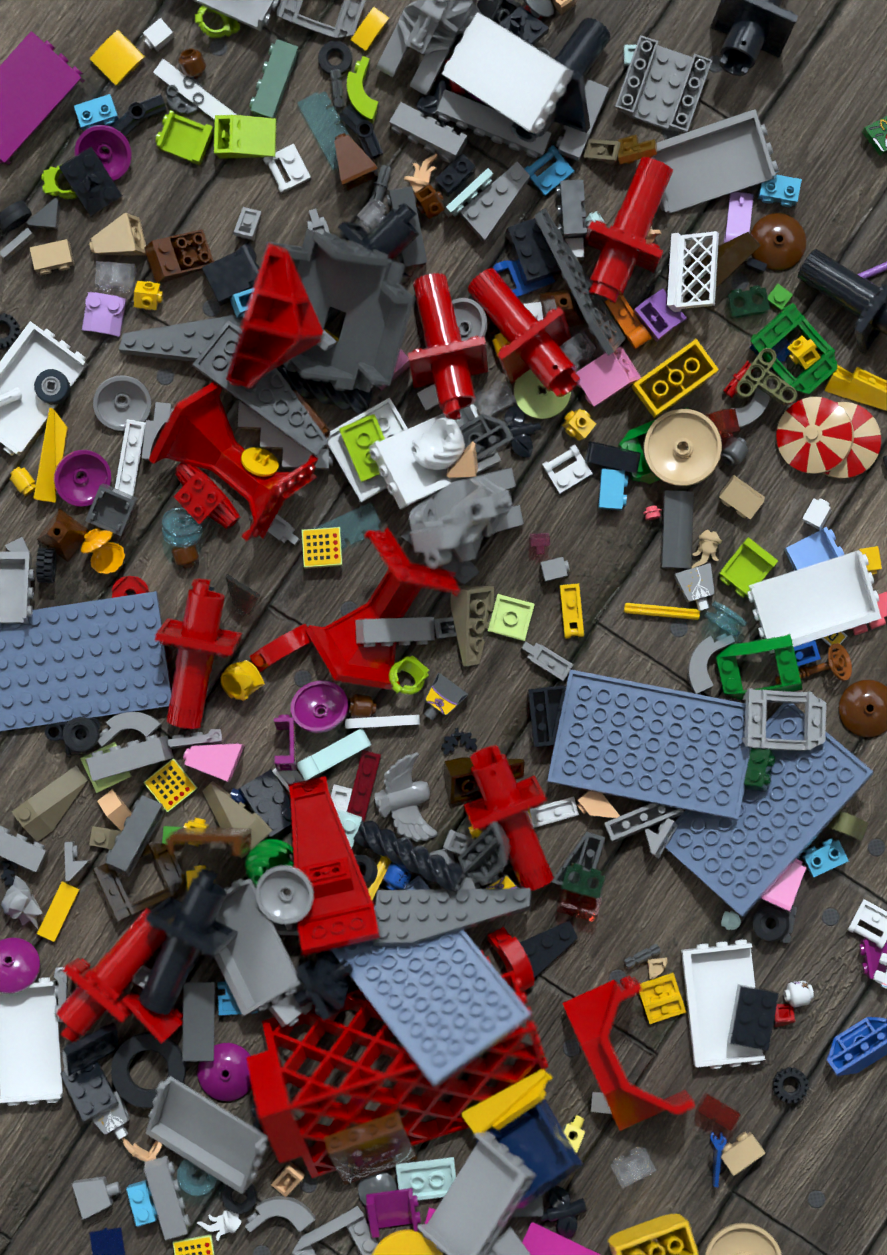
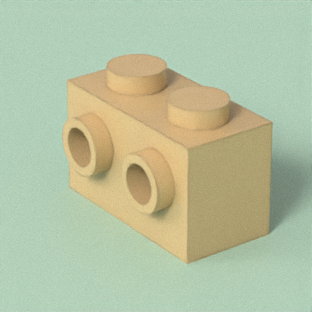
(52, 256)
(741, 497)
(741, 1152)

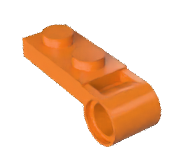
(628, 321)

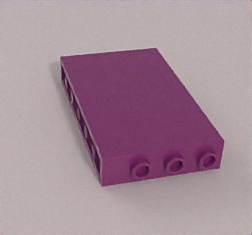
(30, 89)

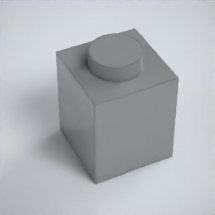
(554, 569)

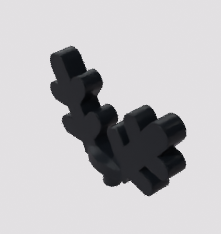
(464, 738)
(7, 873)

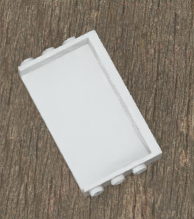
(507, 73)
(24, 361)
(405, 476)
(816, 600)
(711, 989)
(30, 1045)

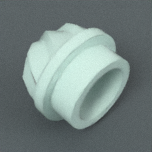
(593, 217)
(731, 920)

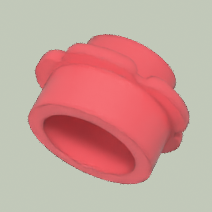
(652, 513)

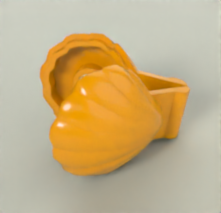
(106, 555)

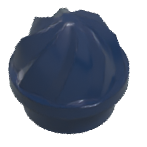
(236, 796)

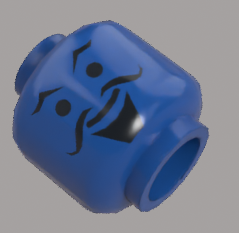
(397, 877)

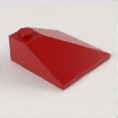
(159, 1024)

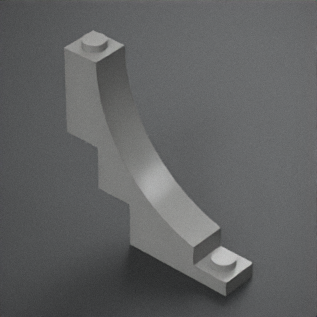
(272, 438)

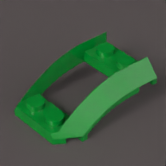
(779, 328)
(631, 443)
(785, 660)

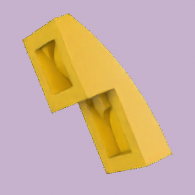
(370, 28)

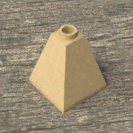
(120, 237)

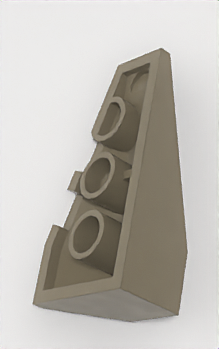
(470, 618)
(46, 808)
(233, 815)

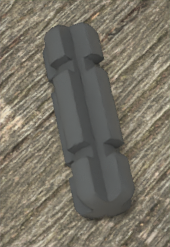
(337, 88)
(787, 938)
(642, 956)

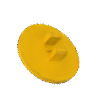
(259, 461)

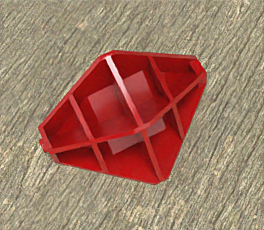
(277, 321)

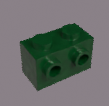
(759, 769)

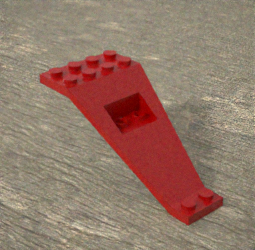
(341, 902)

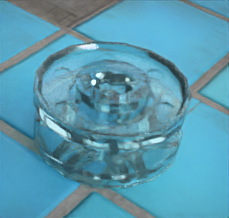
(180, 528)
(725, 619)
(190, 1183)

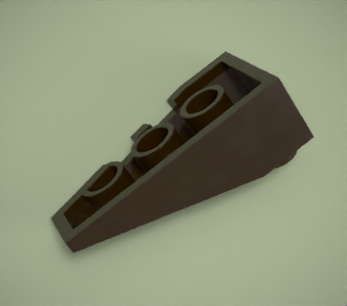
(730, 258)
(461, 782)

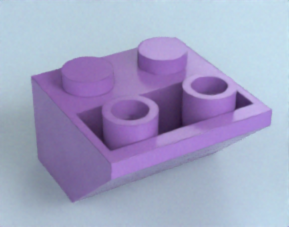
(658, 316)

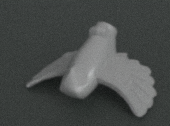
(403, 799)

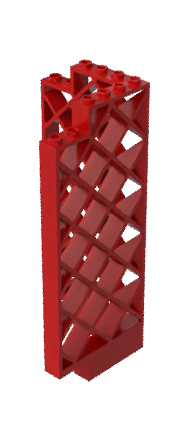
(364, 1084)

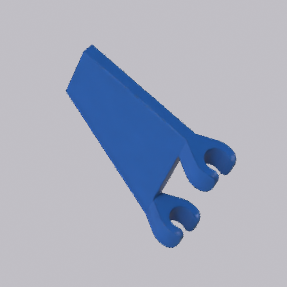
(515, 274)
(717, 1156)

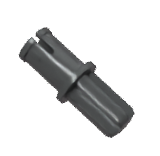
(381, 183)

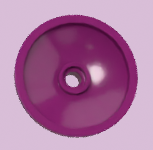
(119, 155)
(83, 489)
(317, 698)
(22, 969)
(230, 1058)

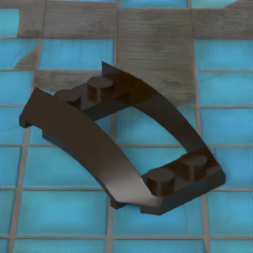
(115, 893)

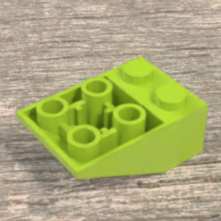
(244, 136)

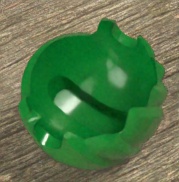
(265, 856)

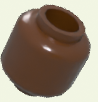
(192, 63)
(185, 555)
(361, 706)

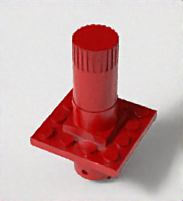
(625, 241)
(532, 342)
(447, 358)
(197, 642)
(508, 805)
(104, 984)

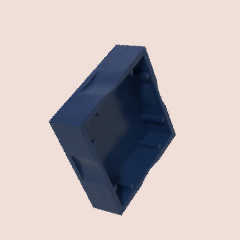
(542, 1148)

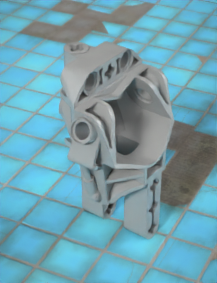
(431, 30)
(448, 521)

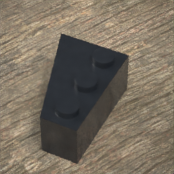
(545, 713)

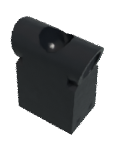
(232, 273)

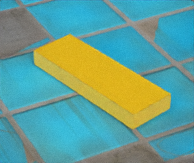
(58, 911)

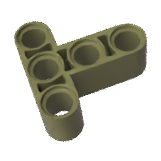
(765, 375)
(848, 825)

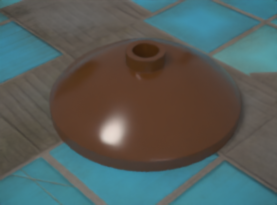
(775, 254)
(854, 712)

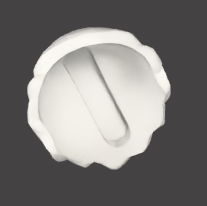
(440, 446)

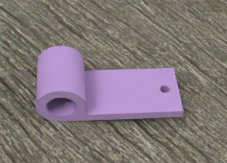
(738, 215)

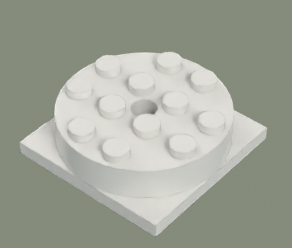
(390, 424)

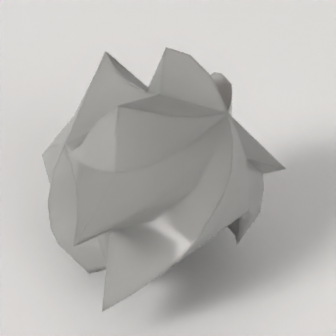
(21, 903)

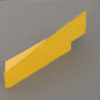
(859, 386)
(51, 455)
(507, 1104)

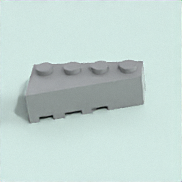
(428, 133)
(494, 202)
(130, 757)

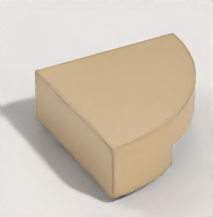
(656, 966)

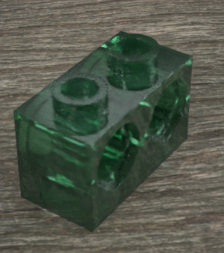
(749, 307)
(581, 885)

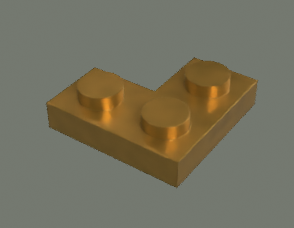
(632, 150)

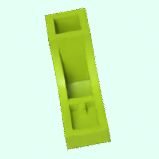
(358, 98)

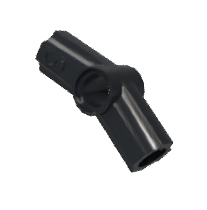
(150, 108)
(355, 123)

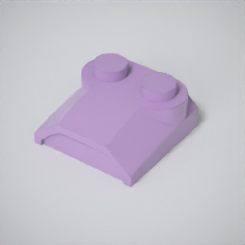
(104, 313)

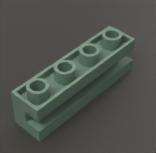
(275, 79)

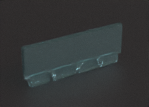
(322, 123)
(354, 523)

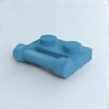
(553, 175)

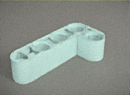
(333, 754)

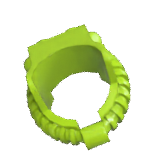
(230, 25)
(51, 187)
(413, 667)

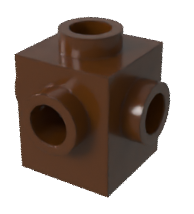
(429, 201)

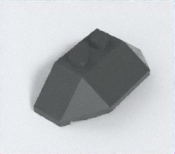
(488, 435)
(486, 854)

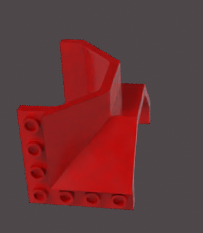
(202, 437)
(391, 599)
(592, 1020)

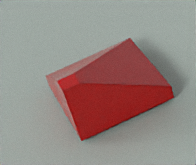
(784, 1015)

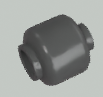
(734, 451)

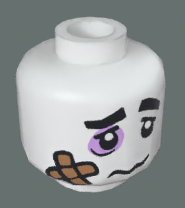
(798, 993)

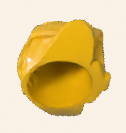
(241, 680)

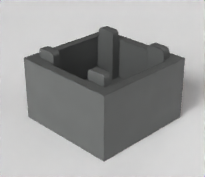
(111, 509)

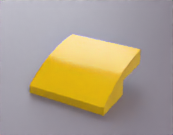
(117, 57)
(661, 998)

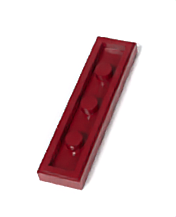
(363, 784)

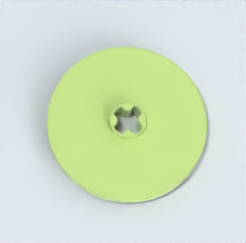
(535, 404)

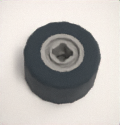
(56, 392)

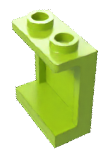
(184, 138)
(747, 567)

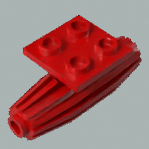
(203, 497)

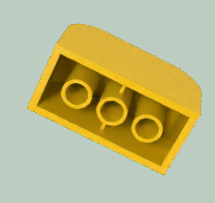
(675, 378)
(659, 1236)

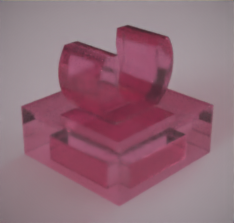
(540, 540)

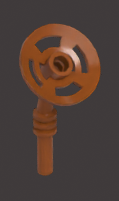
(833, 664)

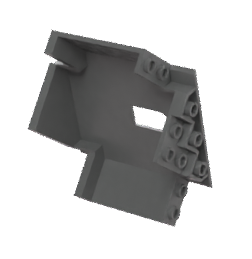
(375, 309)

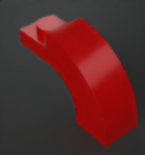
(280, 647)
(512, 956)

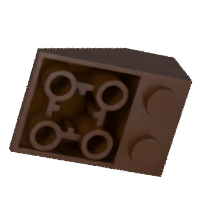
(178, 255)

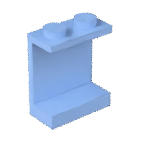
(813, 549)

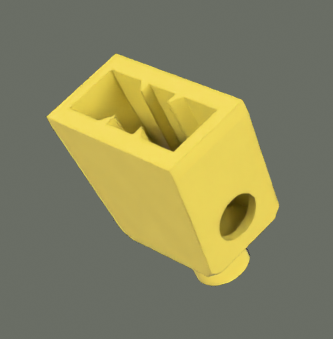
(575, 1127)

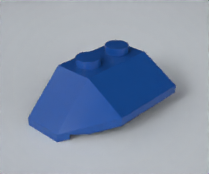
(859, 1046)

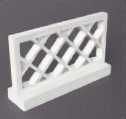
(678, 274)

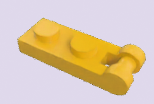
(571, 610)

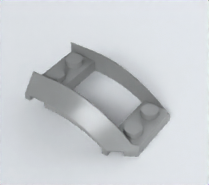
(345, 24)
(756, 719)
(355, 1224)

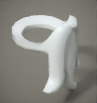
(225, 1223)

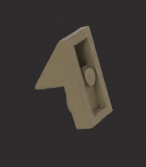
(602, 150)
(103, 837)

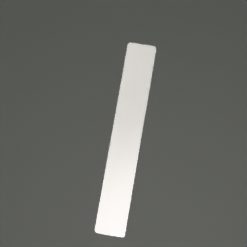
(175, 77)

